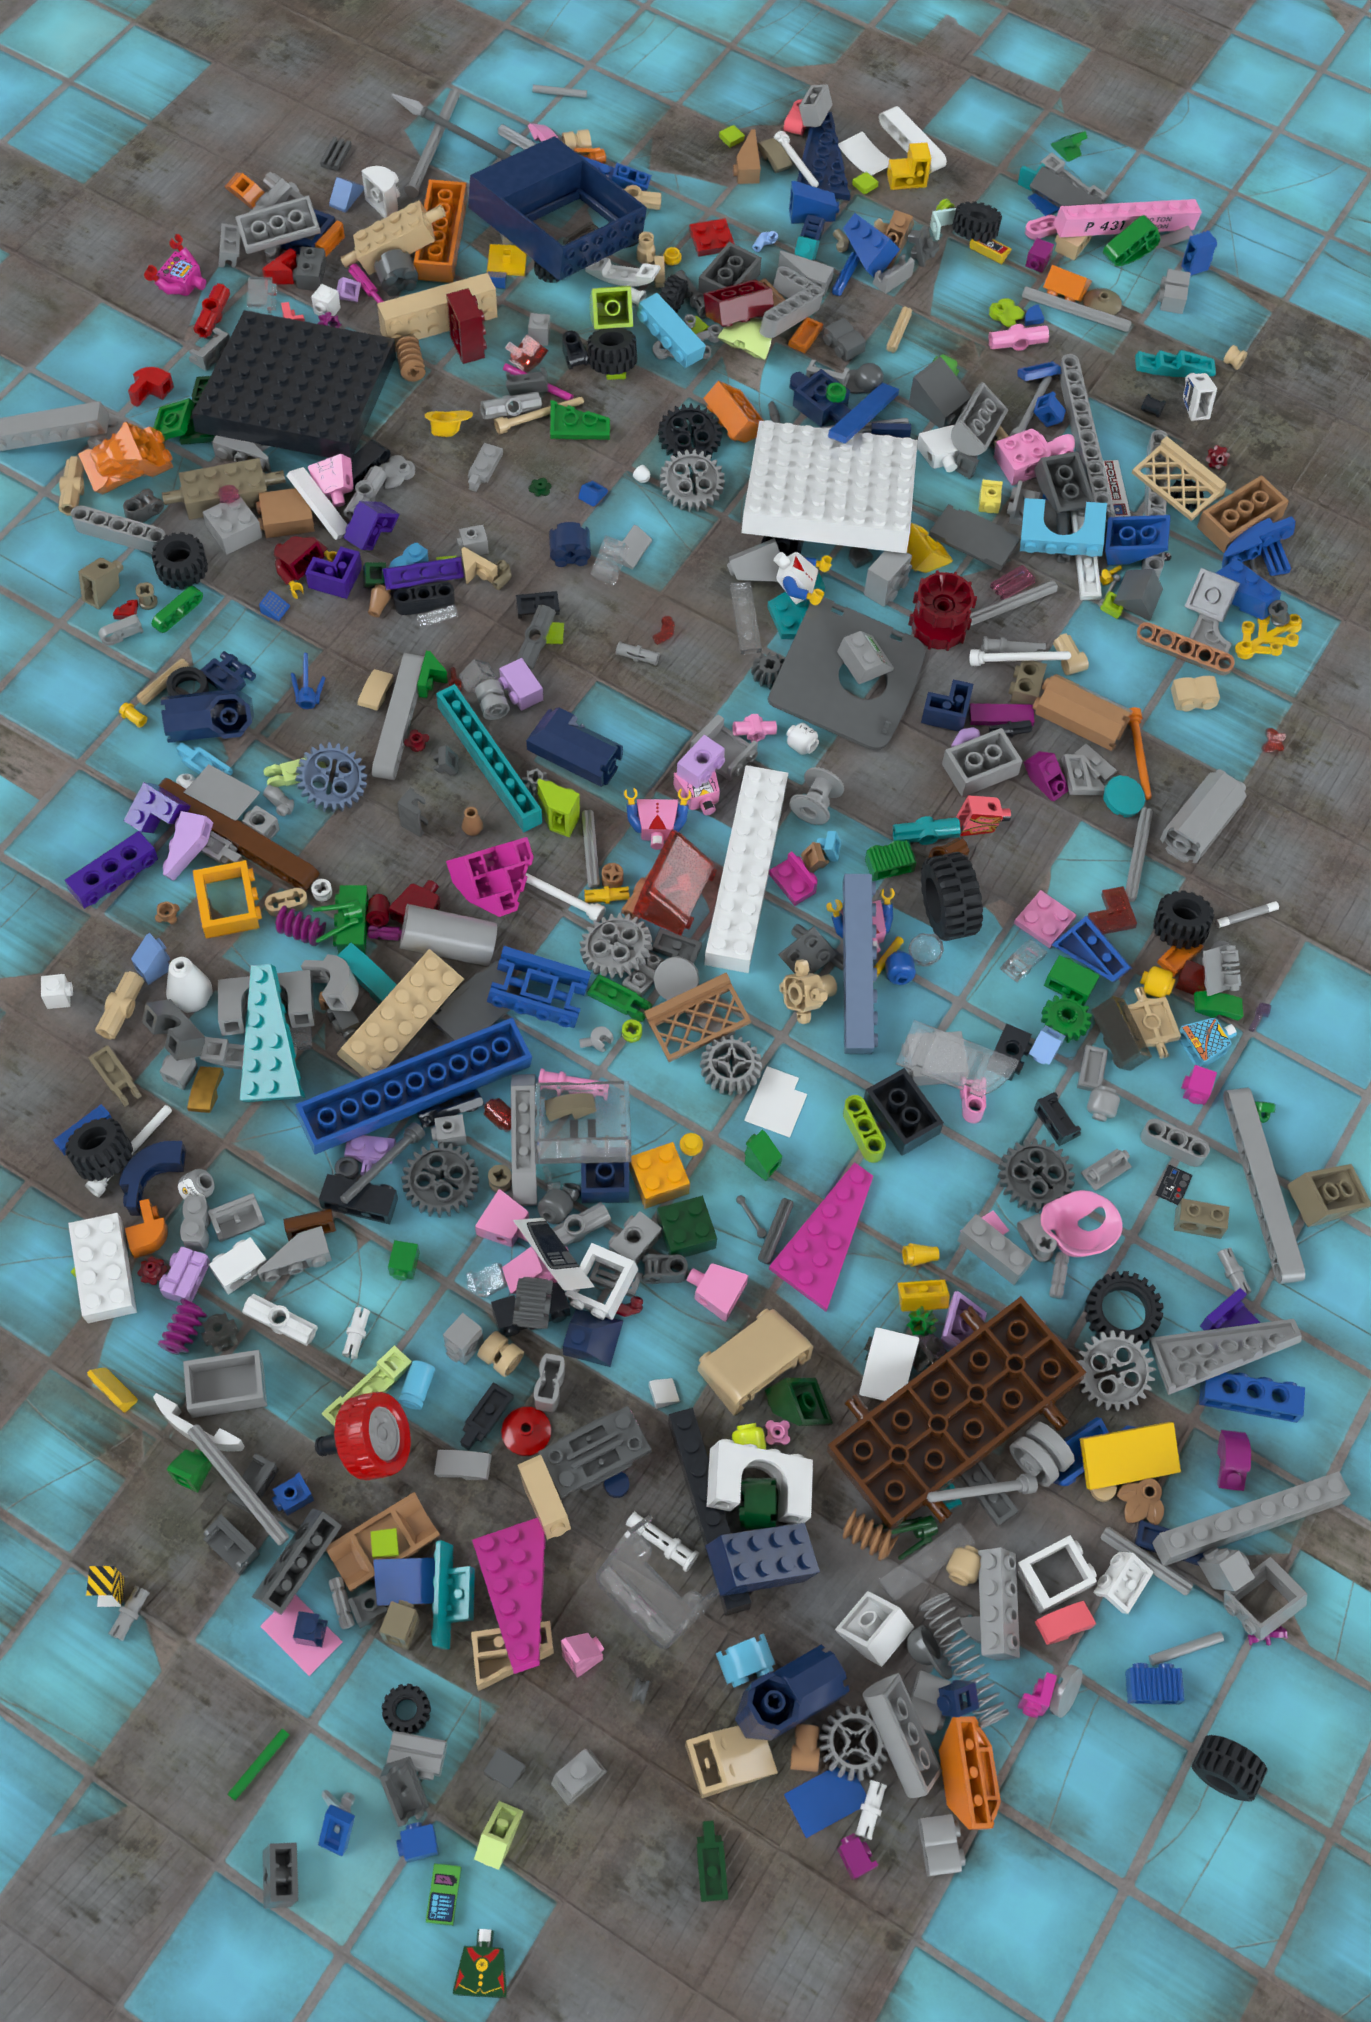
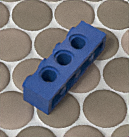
(1264, 1405)

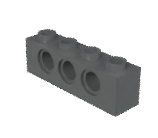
(296, 1561)

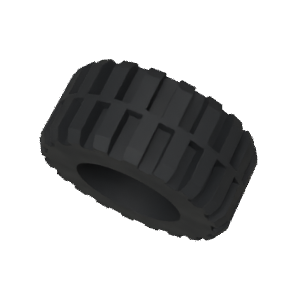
(951, 896)

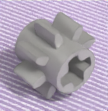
(532, 779)

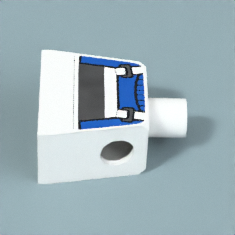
(1199, 396)

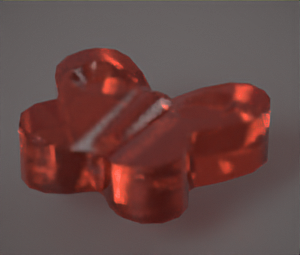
(1274, 741)

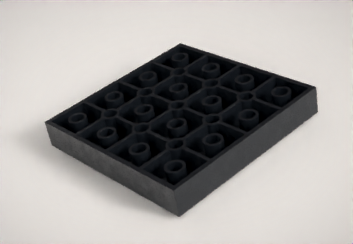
(295, 385)

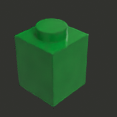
(403, 1260)

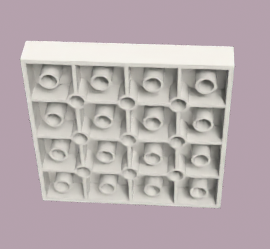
(831, 490)

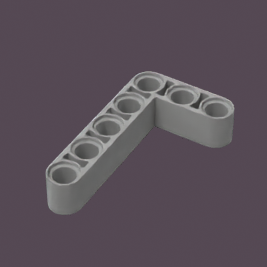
(802, 301)

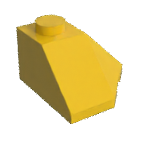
(925, 552)

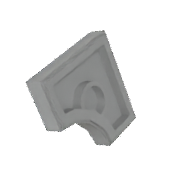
(1208, 633)

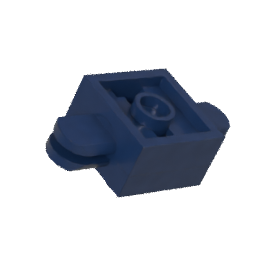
(812, 400)

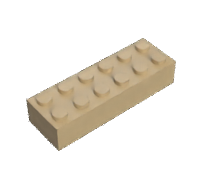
(426, 311)
(400, 1015)

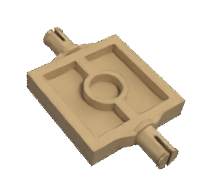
(1154, 1021)

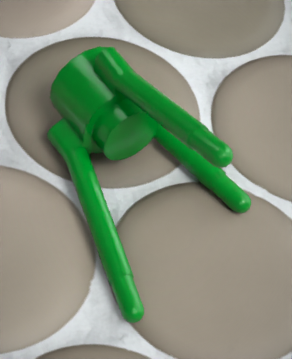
(349, 909)

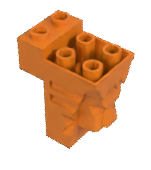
(126, 457)

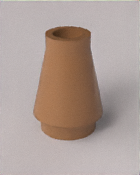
(378, 600)
(472, 823)

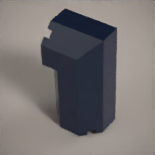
(206, 715)
(575, 747)
(791, 1694)

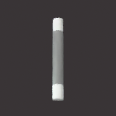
(1246, 914)

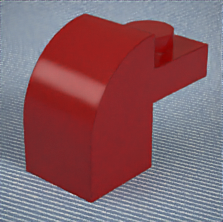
(150, 381)

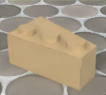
(492, 1658)

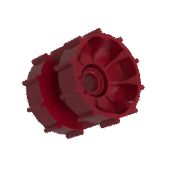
(942, 610)

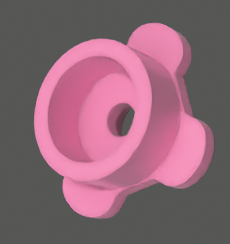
(772, 1437)

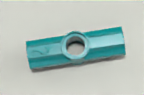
(927, 830)

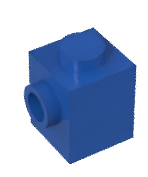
(417, 1842)

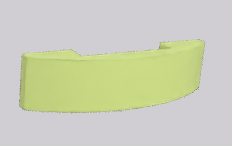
(380, 1379)

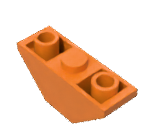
(244, 189)

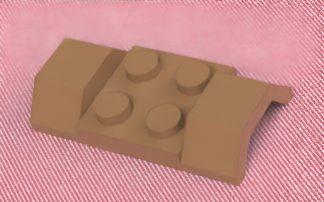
(354, 1550)

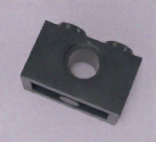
(1017, 1041)

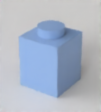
(1046, 1045)

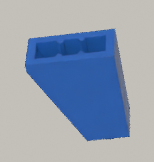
(811, 201)

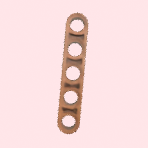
(1191, 657)

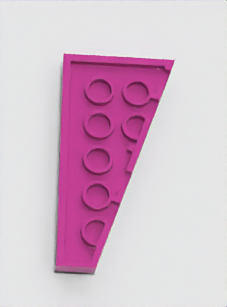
(819, 1248)

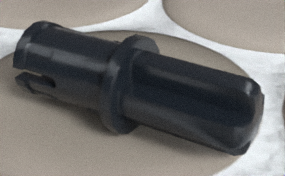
(1013, 728)

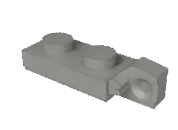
(484, 465)
(221, 850)

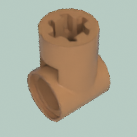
(805, 1752)

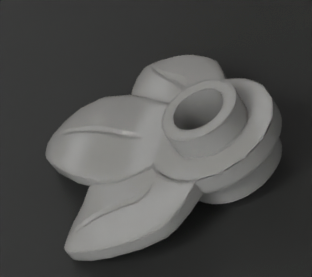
(397, 471)

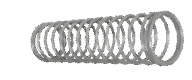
(932, 1604)

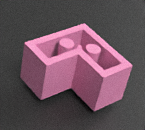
(525, 1265)

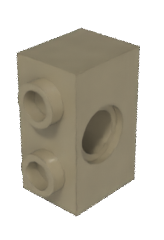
(400, 1624)

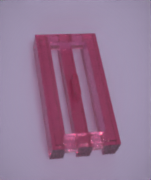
(1015, 585)

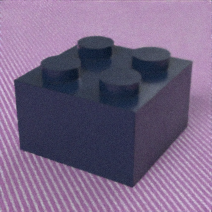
(605, 1182)

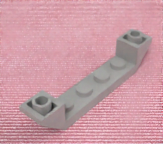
(522, 1139)

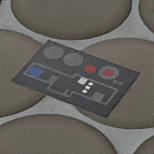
(1173, 1185)

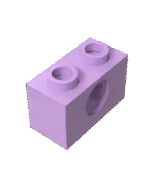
(704, 751)

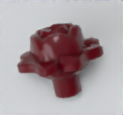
(1217, 457)
(152, 1271)

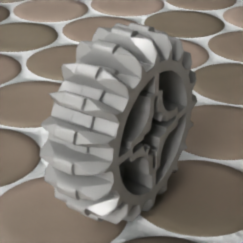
(712, 1067)
(845, 1734)

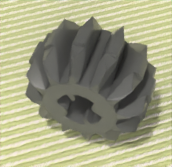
(766, 669)

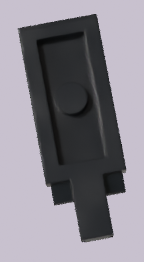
(466, 1102)
(485, 1415)

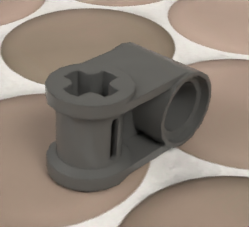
(142, 507)
(662, 1269)

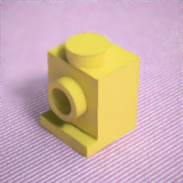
(990, 496)

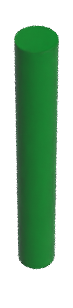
(258, 1764)

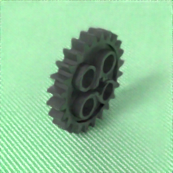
(1050, 1162)
(428, 1196)

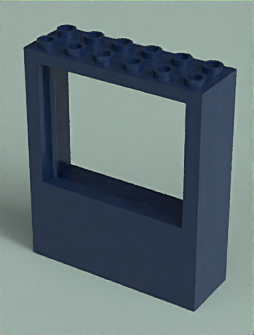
(542, 181)

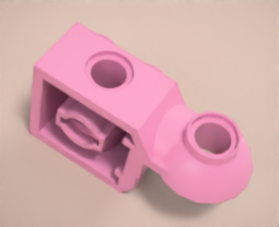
(1022, 452)

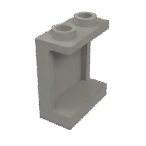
(737, 750)

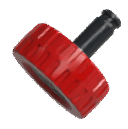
(369, 1436)

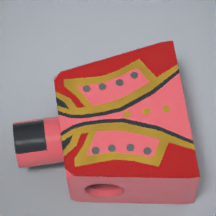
(981, 815)

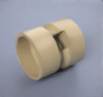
(579, 140)
(500, 1353)

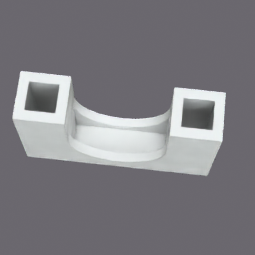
(792, 1474)

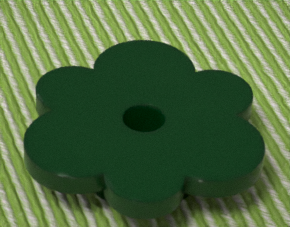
(540, 487)

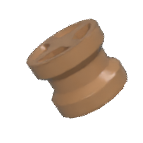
(610, 871)

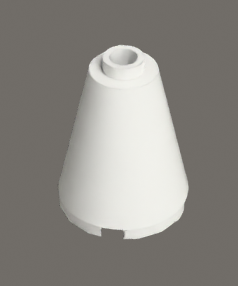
(187, 985)

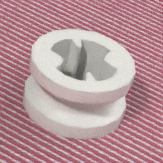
(318, 885)

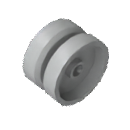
(1042, 1453)

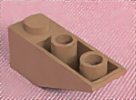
(898, 231)

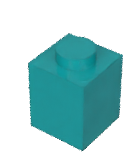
(807, 247)

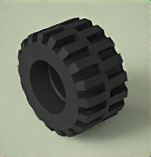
(612, 351)
(175, 548)
(1183, 919)
(99, 1149)
(1229, 1768)

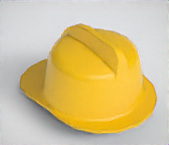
(447, 423)

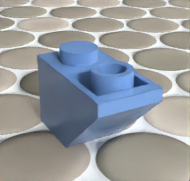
(151, 959)

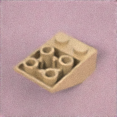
(728, 1760)

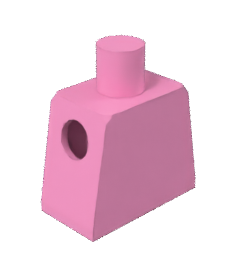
(497, 1220)
(718, 1289)

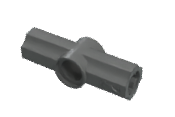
(540, 625)

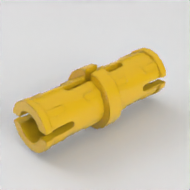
(606, 894)

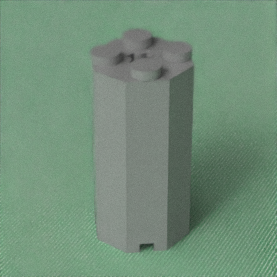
(1203, 816)

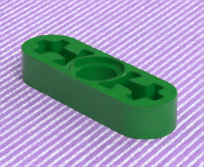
(177, 609)

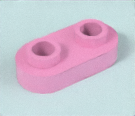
(1041, 227)

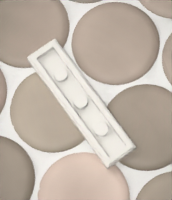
(318, 502)

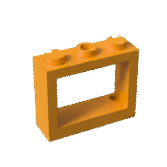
(230, 924)

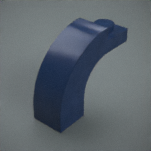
(147, 1163)

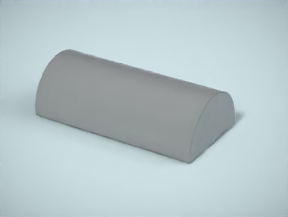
(278, 224)
(978, 422)
(448, 935)
(903, 1735)

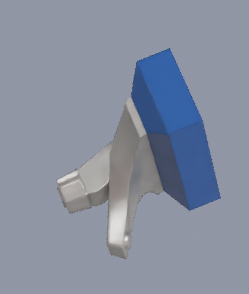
(337, 1823)

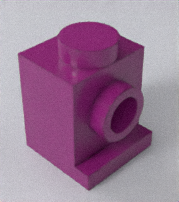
(856, 1856)

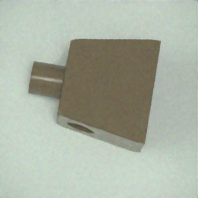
(99, 581)

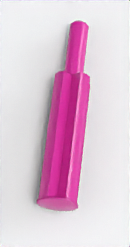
(366, 284)

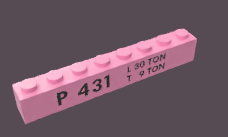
(1115, 217)

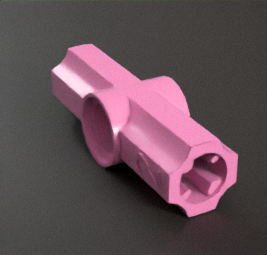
(1018, 337)

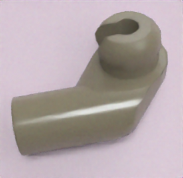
(504, 574)

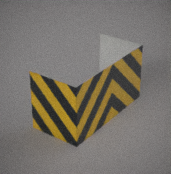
(106, 1584)

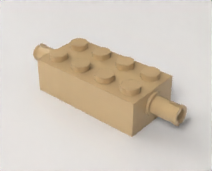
(404, 230)

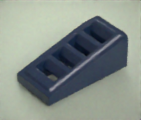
(813, 224)

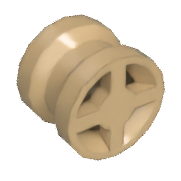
(1235, 357)

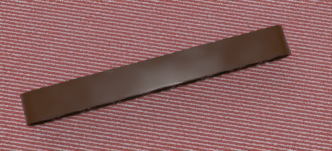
(250, 842)

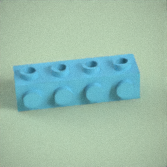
(670, 330)

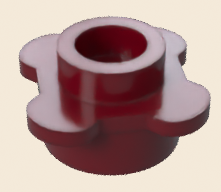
(416, 745)

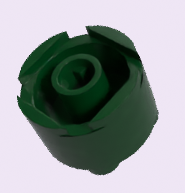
(760, 1503)

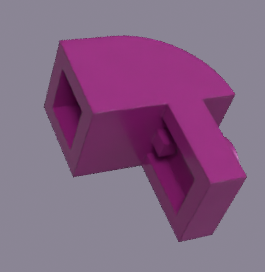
(1235, 1458)

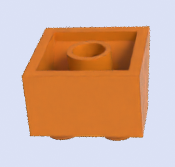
(1066, 283)

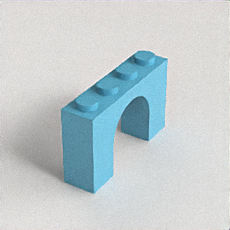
(1086, 541)

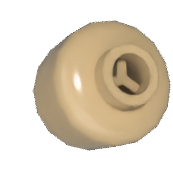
(964, 1565)

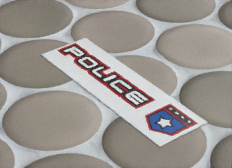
(1117, 488)

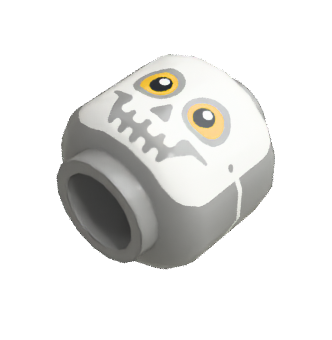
(196, 1183)

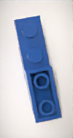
(623, 175)
(1250, 542)

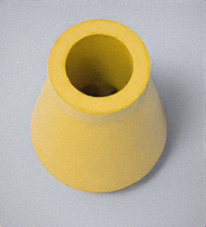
(919, 1254)

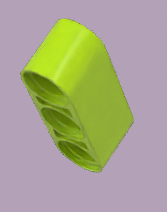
(864, 1138)

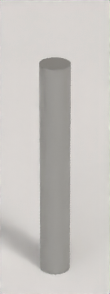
(560, 91)
(1186, 1648)

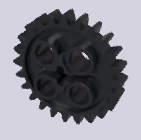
(706, 430)

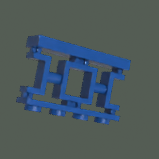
(541, 971)

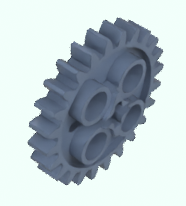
(311, 772)

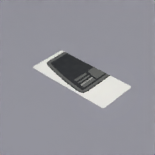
(553, 1253)

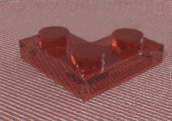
(1118, 912)

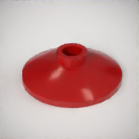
(526, 1442)

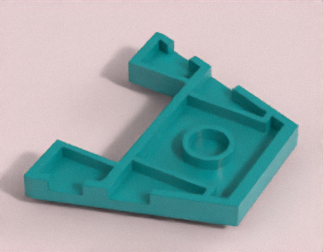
(787, 614)

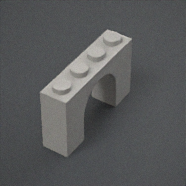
(295, 990)

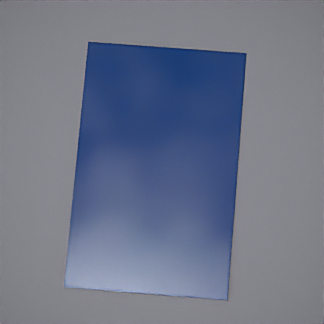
(404, 1580)
(825, 1800)

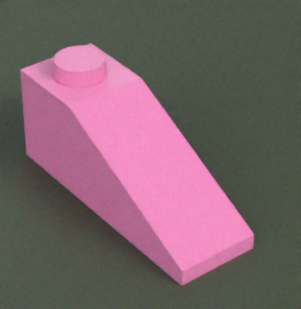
(581, 1652)

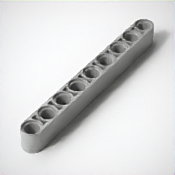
(1153, 502)
(1264, 1186)

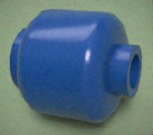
(900, 966)

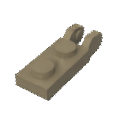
(113, 1073)

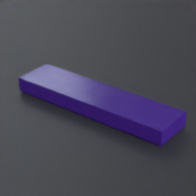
(423, 573)

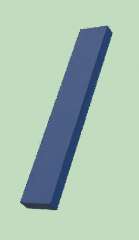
(863, 413)

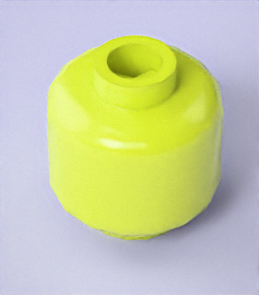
(749, 1435)

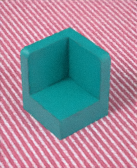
(1027, 175)

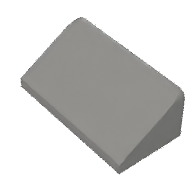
(638, 543)

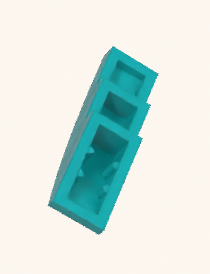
(1174, 365)
(368, 973)

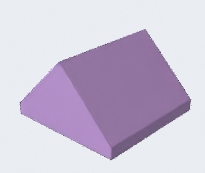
(955, 1327)

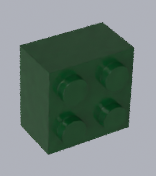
(687, 1227)

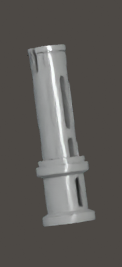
(1003, 646)

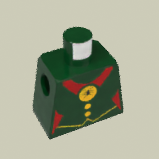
(482, 1969)

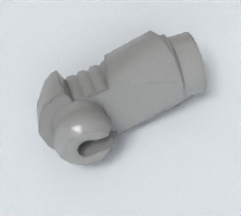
(278, 798)

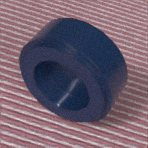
(617, 1485)

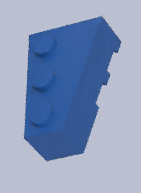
(870, 244)
(1093, 949)

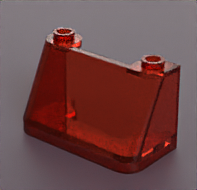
(674, 884)

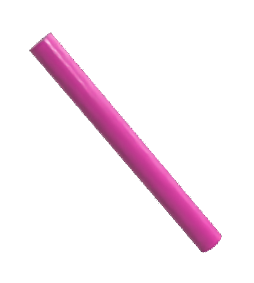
(552, 389)

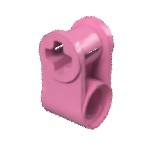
(970, 1100)

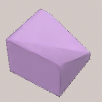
(348, 289)

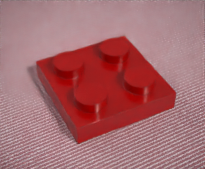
(710, 236)

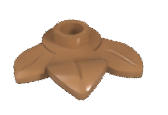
(1141, 1505)

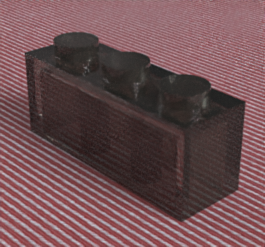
(1121, 1033)

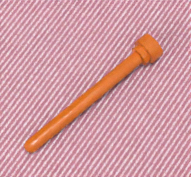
(1135, 720)

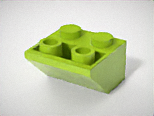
(559, 807)

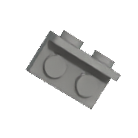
(1016, 508)

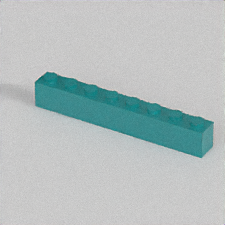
(489, 758)

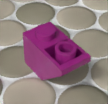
(1046, 774)

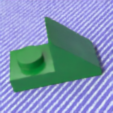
(1069, 145)
(431, 672)

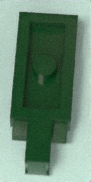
(711, 1865)

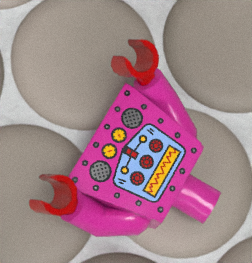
(179, 273)

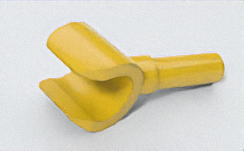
(1106, 577)

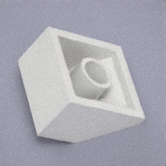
(875, 1628)

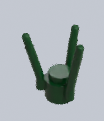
(922, 1528)

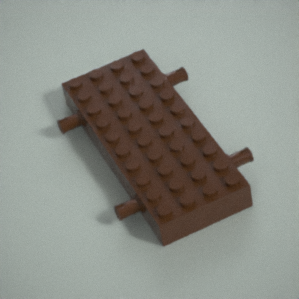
(955, 1412)

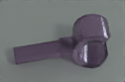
(1262, 1010)

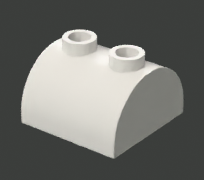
(381, 189)

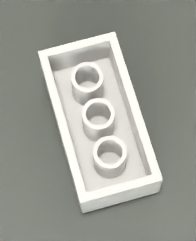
(102, 1268)

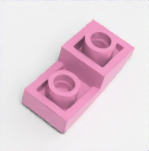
(541, 132)

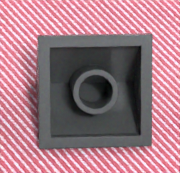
(1139, 592)

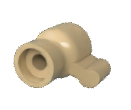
(646, 248)

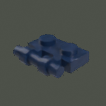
(224, 678)

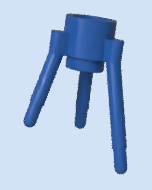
(306, 697)

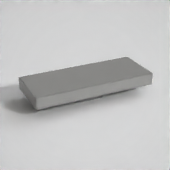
(1097, 762)

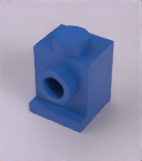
(1049, 409)
(300, 1498)

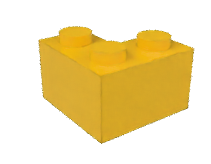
(910, 171)

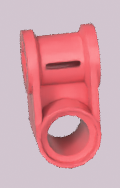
(793, 121)

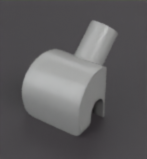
(598, 1035)

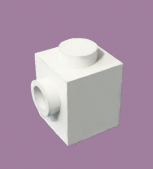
(325, 300)
(56, 991)

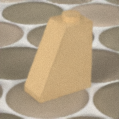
(544, 1497)

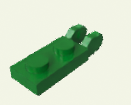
(618, 997)

